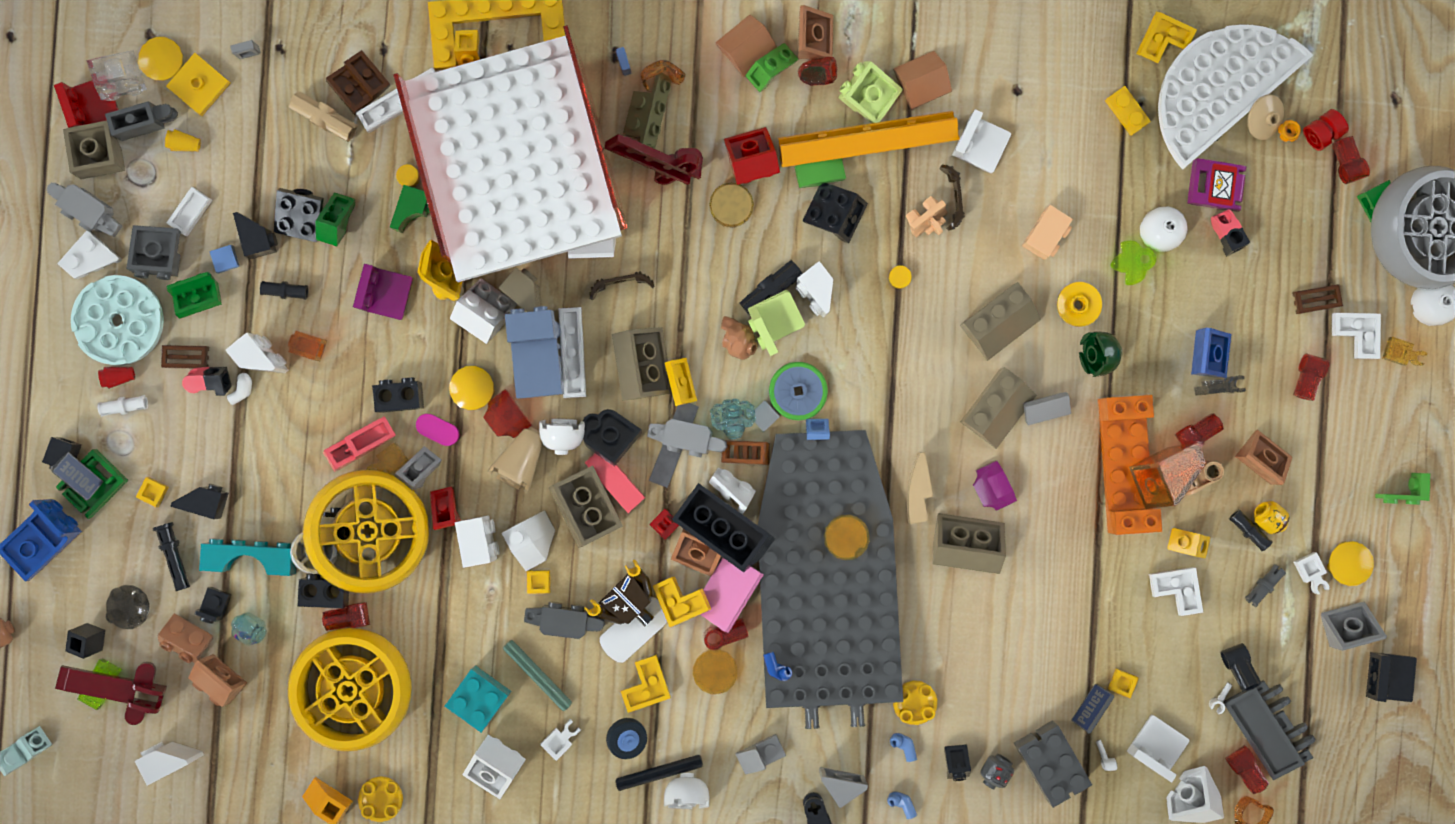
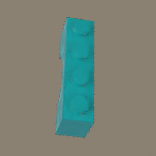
(220, 556)

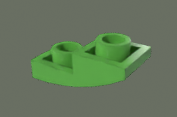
(820, 172)

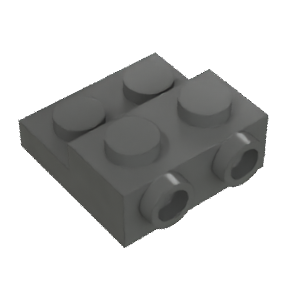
(154, 252)

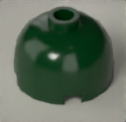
(1100, 353)

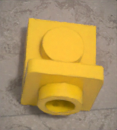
(466, 46)

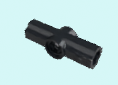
(772, 285)

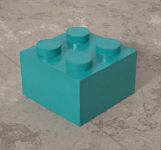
(478, 698)

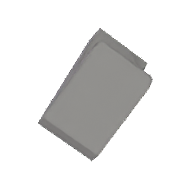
(418, 468)
(760, 754)

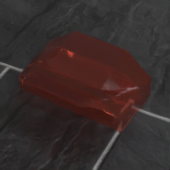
(506, 416)

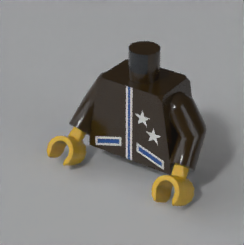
(626, 599)

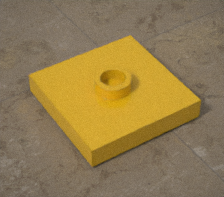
(198, 84)

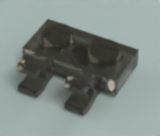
(1225, 385)

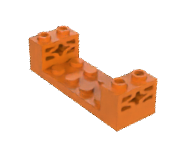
(1123, 445)

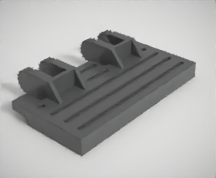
(1268, 732)

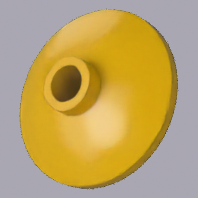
(1090, 304)

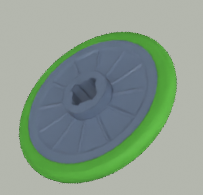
(813, 388)

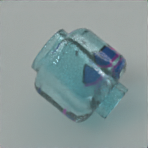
(248, 628)

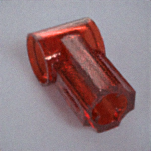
(1351, 166)
(1311, 371)
(1200, 431)
(350, 616)
(736, 633)
(1244, 765)

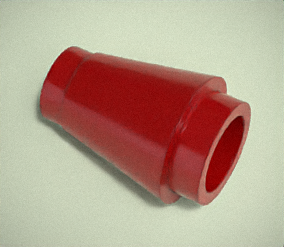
(115, 376)

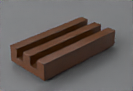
(1298, 302)
(203, 357)

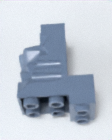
(535, 352)

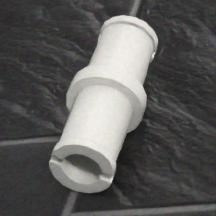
(122, 405)

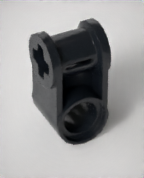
(817, 815)

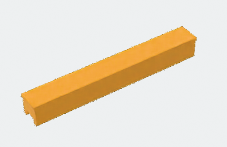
(868, 138)

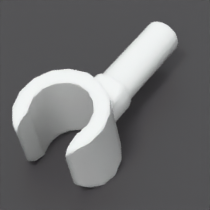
(1219, 700)
(1107, 764)

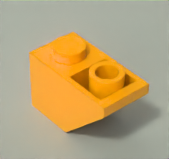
(326, 801)

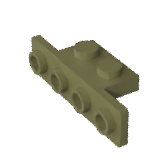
(647, 111)

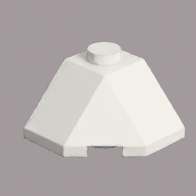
(531, 540)
(1195, 798)

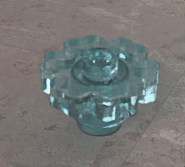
(733, 417)

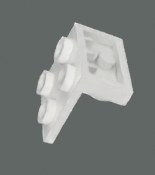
(981, 143)
(1158, 746)

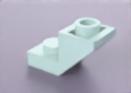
(23, 750)

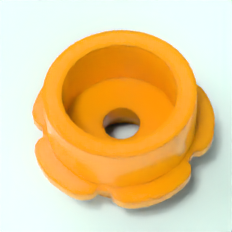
(1295, 130)

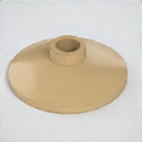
(1265, 117)

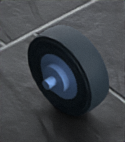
(626, 738)

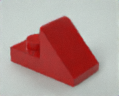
(443, 508)

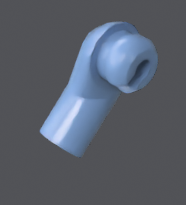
(905, 743)
(903, 801)

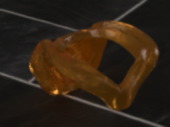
(676, 74)
(1244, 802)

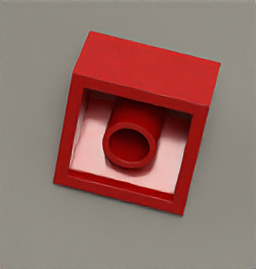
(752, 155)

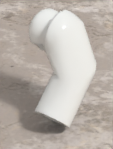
(243, 390)

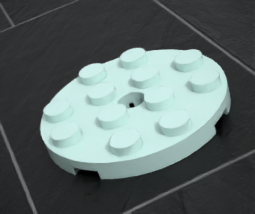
(94, 315)

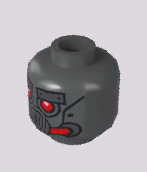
(997, 771)

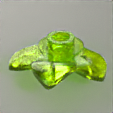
(1130, 263)

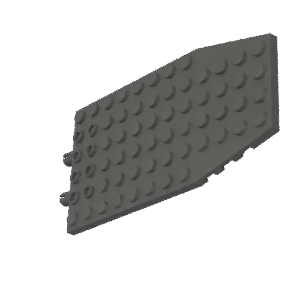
(819, 612)

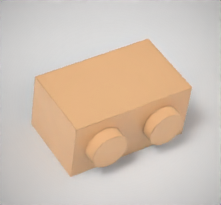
(1047, 232)

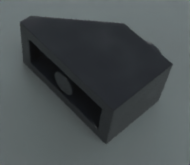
(254, 238)
(203, 501)

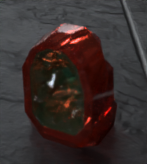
(818, 71)

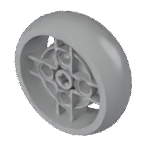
(1418, 234)

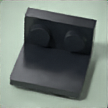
(836, 211)
(1391, 677)

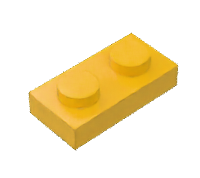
(1127, 110)
(680, 381)

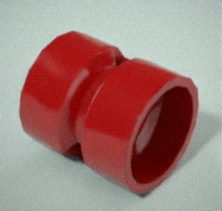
(1328, 128)

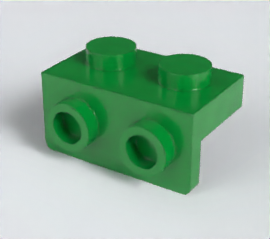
(194, 294)

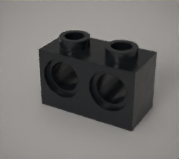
(398, 401)
(323, 597)

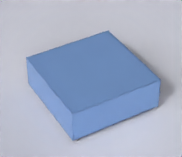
(623, 61)
(224, 259)
(817, 429)

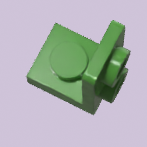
(770, 65)
(1418, 485)

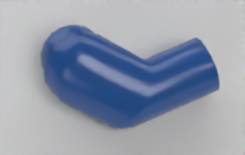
(775, 669)

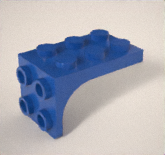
(39, 538)

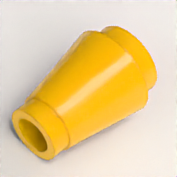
(180, 141)

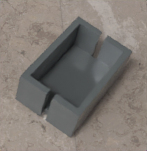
(1053, 764)

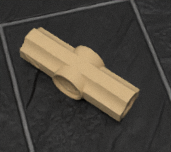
(323, 116)

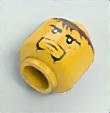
(1271, 517)

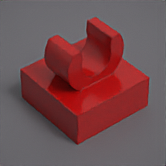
(663, 524)

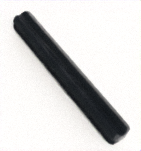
(659, 772)

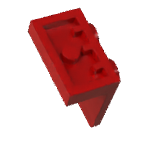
(83, 104)

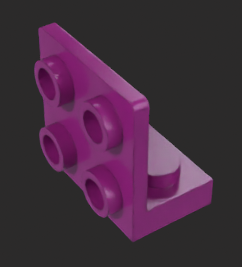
(382, 292)

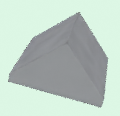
(1351, 627)
(843, 785)

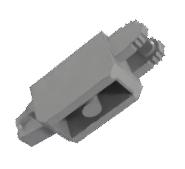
(84, 207)
(686, 436)

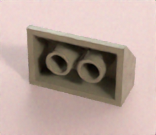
(1001, 321)
(641, 363)
(998, 407)
(585, 506)
(969, 543)

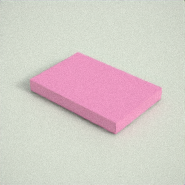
(728, 593)

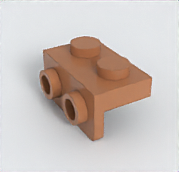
(184, 639)

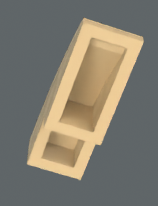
(918, 489)

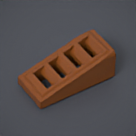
(764, 454)

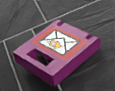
(1222, 185)

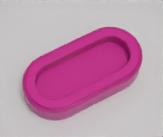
(437, 429)

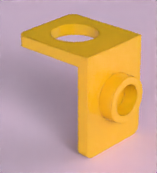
(1188, 543)

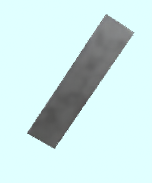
(667, 459)

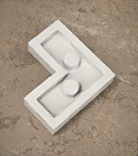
(1364, 328)
(1182, 584)

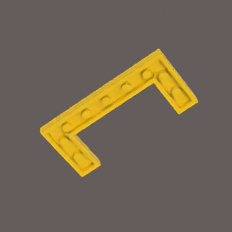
(449, 12)

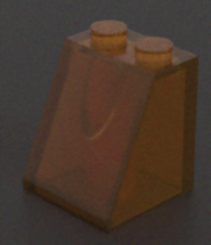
(1168, 474)

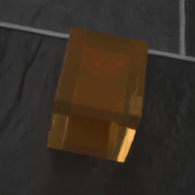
(307, 345)

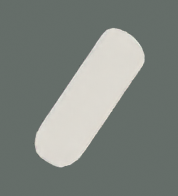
(625, 639)

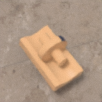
(930, 220)

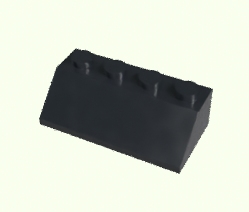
(723, 528)

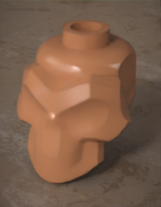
(738, 338)

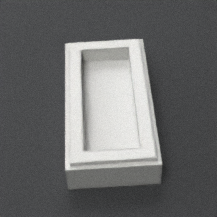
(189, 211)

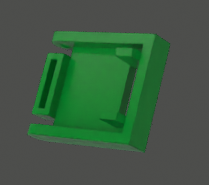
(103, 493)

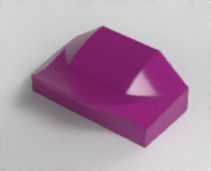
(993, 487)

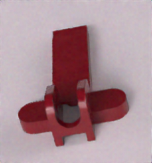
(667, 168)
(116, 688)

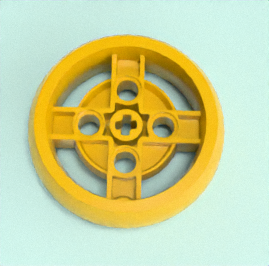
(349, 516)
(325, 655)

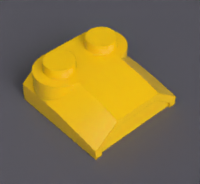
(438, 273)

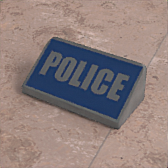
(77, 476)
(1092, 708)

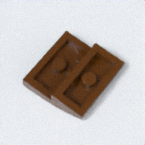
(358, 82)

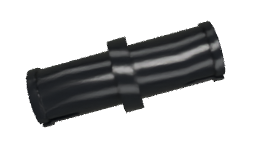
(284, 290)
(1250, 530)

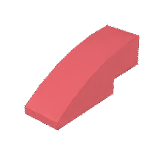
(359, 444)
(616, 482)

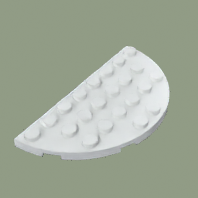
(1219, 82)

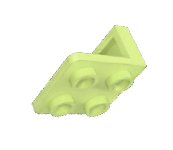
(775, 319)

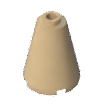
(519, 460)

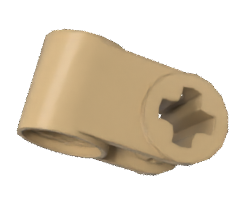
(1204, 480)

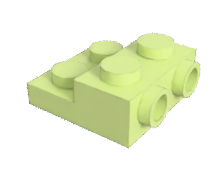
(869, 91)

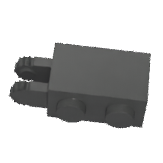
(139, 120)

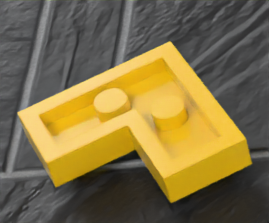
(1160, 33)
(675, 606)
(652, 685)

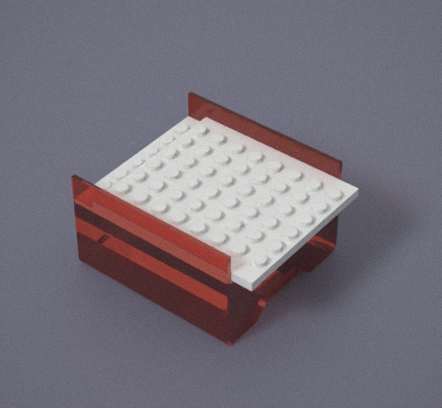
(512, 158)

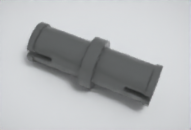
(1265, 585)

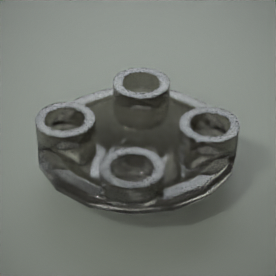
(127, 607)

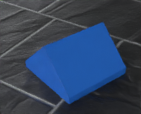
(1211, 353)

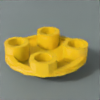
(160, 58)
(471, 388)
(1351, 563)
(918, 703)
(380, 799)

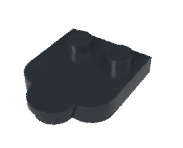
(609, 435)

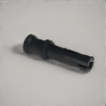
(169, 545)

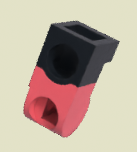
(1229, 232)
(208, 379)

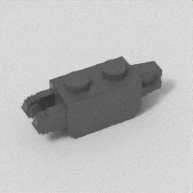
(563, 621)

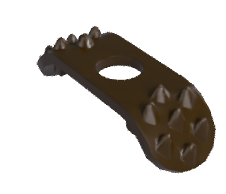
(953, 177)
(601, 285)

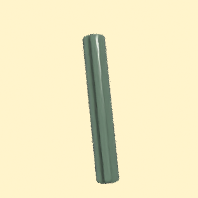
(537, 675)

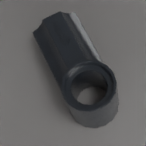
(1239, 662)

